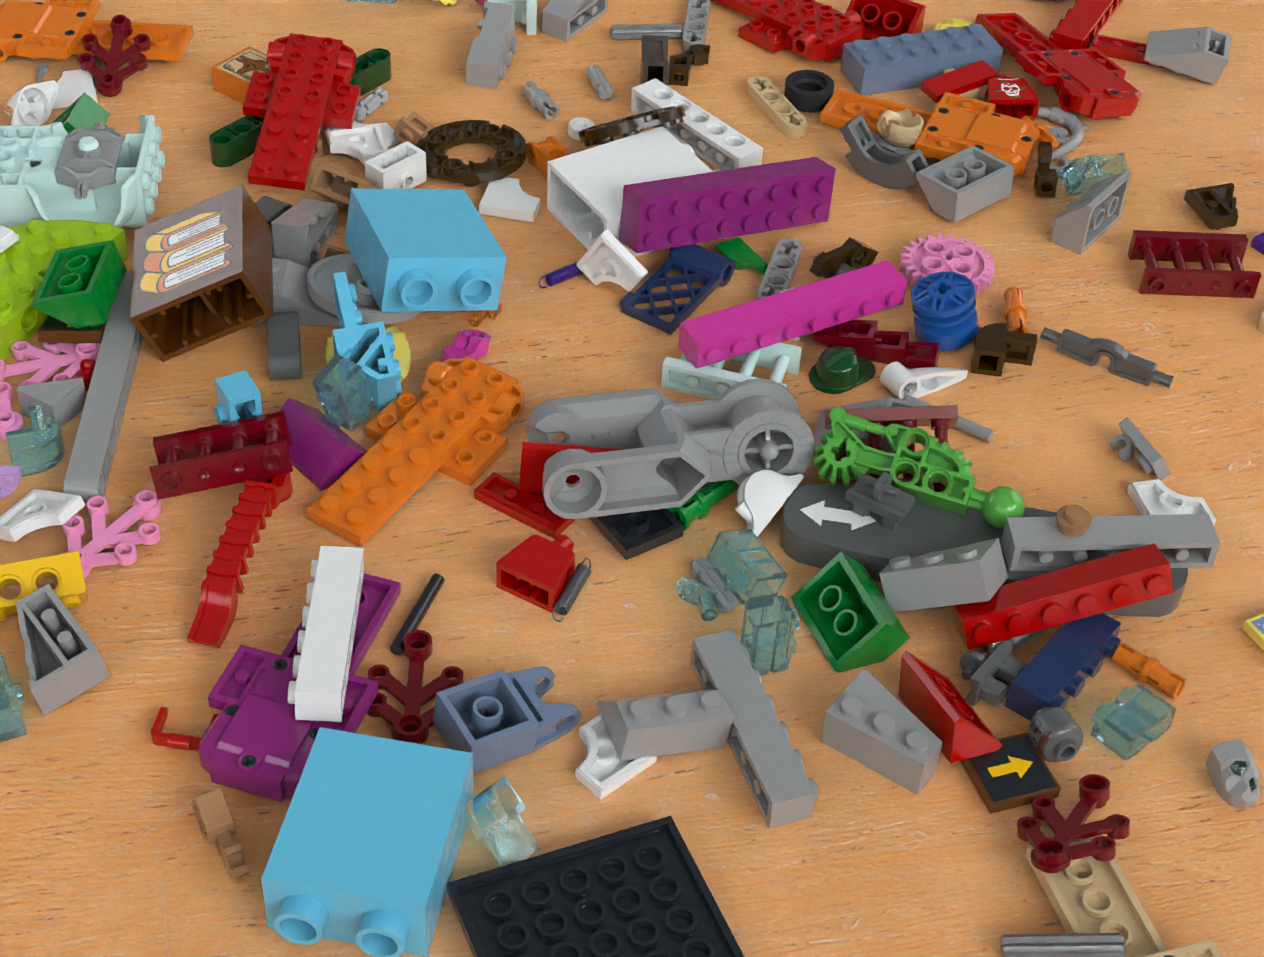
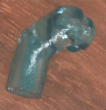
(698, 595)

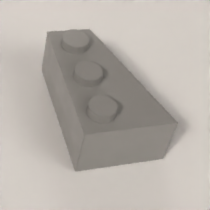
(493, 48)
(303, 230)
(944, 577)
(57, 651)

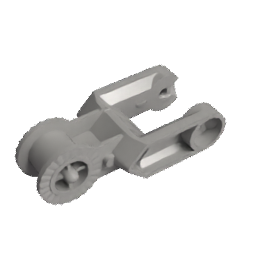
(665, 445)

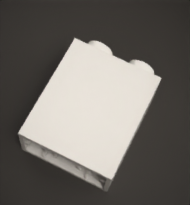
(589, 184)

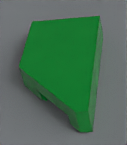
(742, 255)

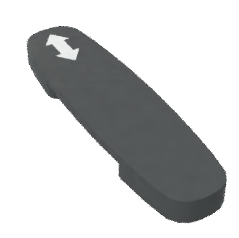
(822, 524)

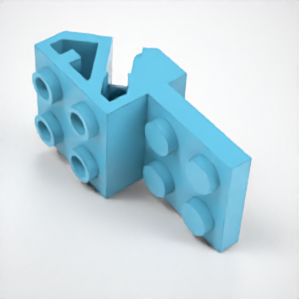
(365, 344)

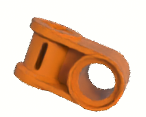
(544, 151)

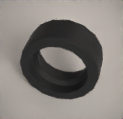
(811, 81)

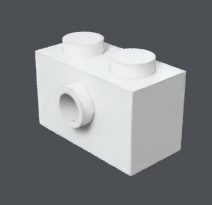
(397, 168)

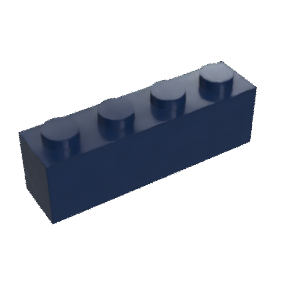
(1064, 665)

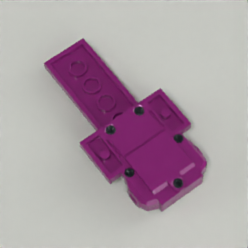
(255, 738)

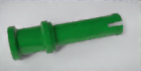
(700, 503)

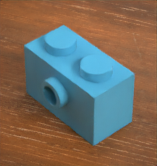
(237, 398)

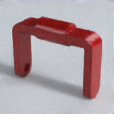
(173, 740)

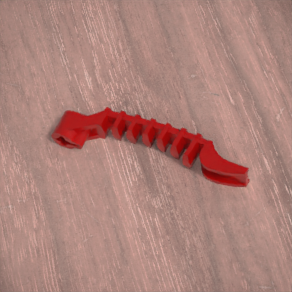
(223, 579)

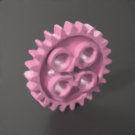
(947, 255)

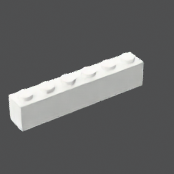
(328, 636)

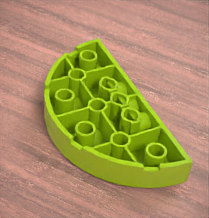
(27, 262)

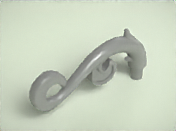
(1066, 143)

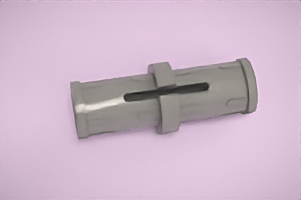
(540, 100)

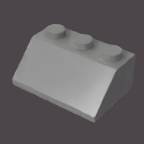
(965, 183)
(1091, 213)
(667, 722)

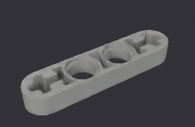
(695, 23)
(779, 275)

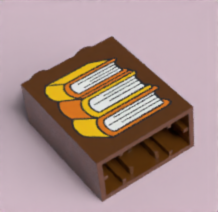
(202, 273)

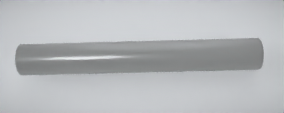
(963, 424)

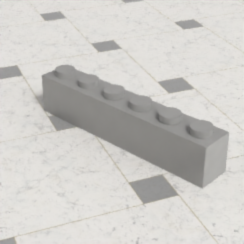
(1040, 545)
(756, 734)

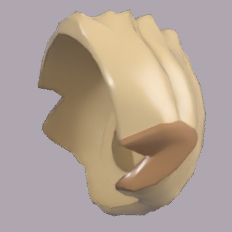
(900, 127)

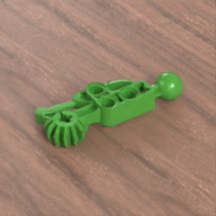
(931, 465)

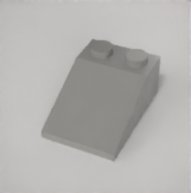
(292, 295)

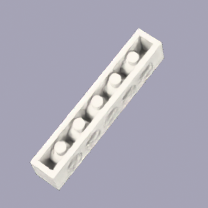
(701, 130)

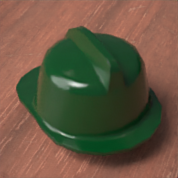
(840, 370)

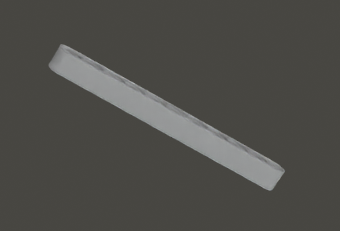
(105, 401)

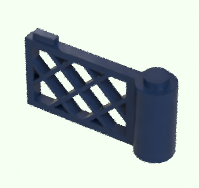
(696, 265)

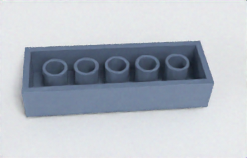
(909, 59)

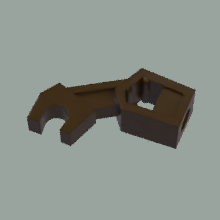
(696, 55)
(1045, 178)
(849, 253)

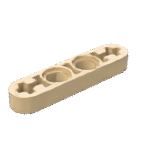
(776, 107)

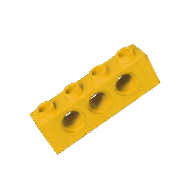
(27, 574)

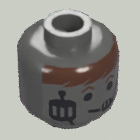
(1055, 734)

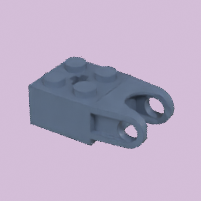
(502, 716)

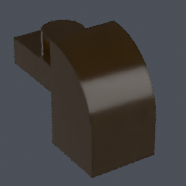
(654, 59)
(997, 345)

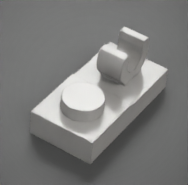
(1134, 440)

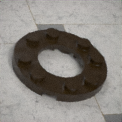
(631, 125)
(506, 140)

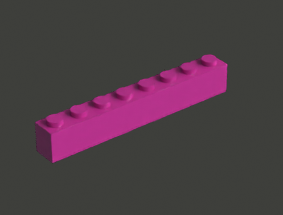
(791, 314)

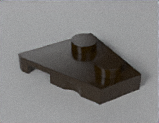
(1214, 205)

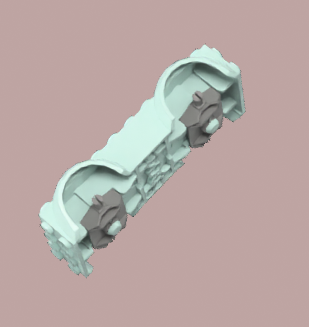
(80, 174)

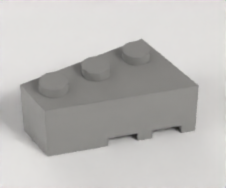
(569, 17)
(881, 733)

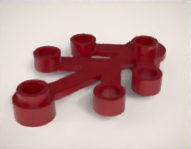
(111, 82)
(411, 725)
(1054, 853)

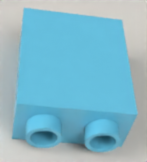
(424, 250)
(368, 843)

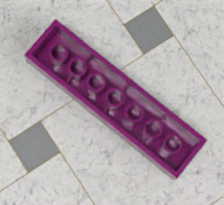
(725, 204)

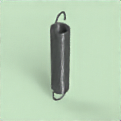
(572, 589)

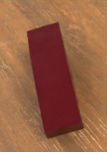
(879, 345)

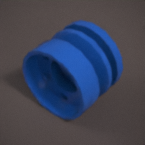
(945, 310)

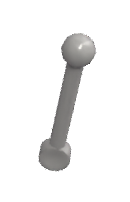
(41, 69)

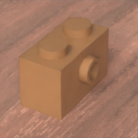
(336, 185)

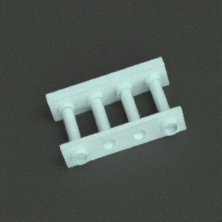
(712, 380)

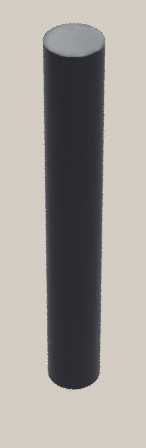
(418, 612)

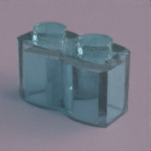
(1132, 721)

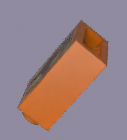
(234, 73)

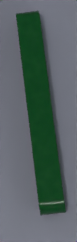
(240, 137)

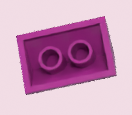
(318, 446)

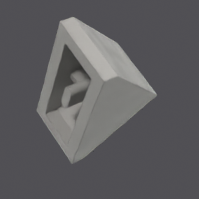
(58, 398)

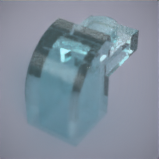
(36, 447)
(496, 821)

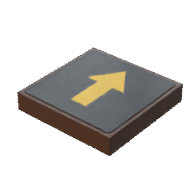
(59, 332)
(1011, 775)

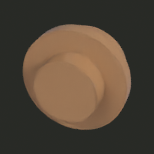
(1073, 520)

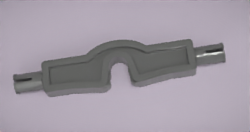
(1121, 361)

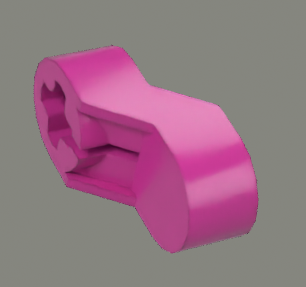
(467, 343)

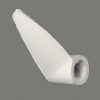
(919, 381)

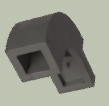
(875, 162)

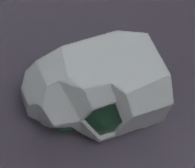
(1234, 773)

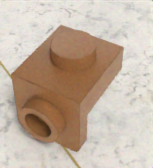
(412, 128)

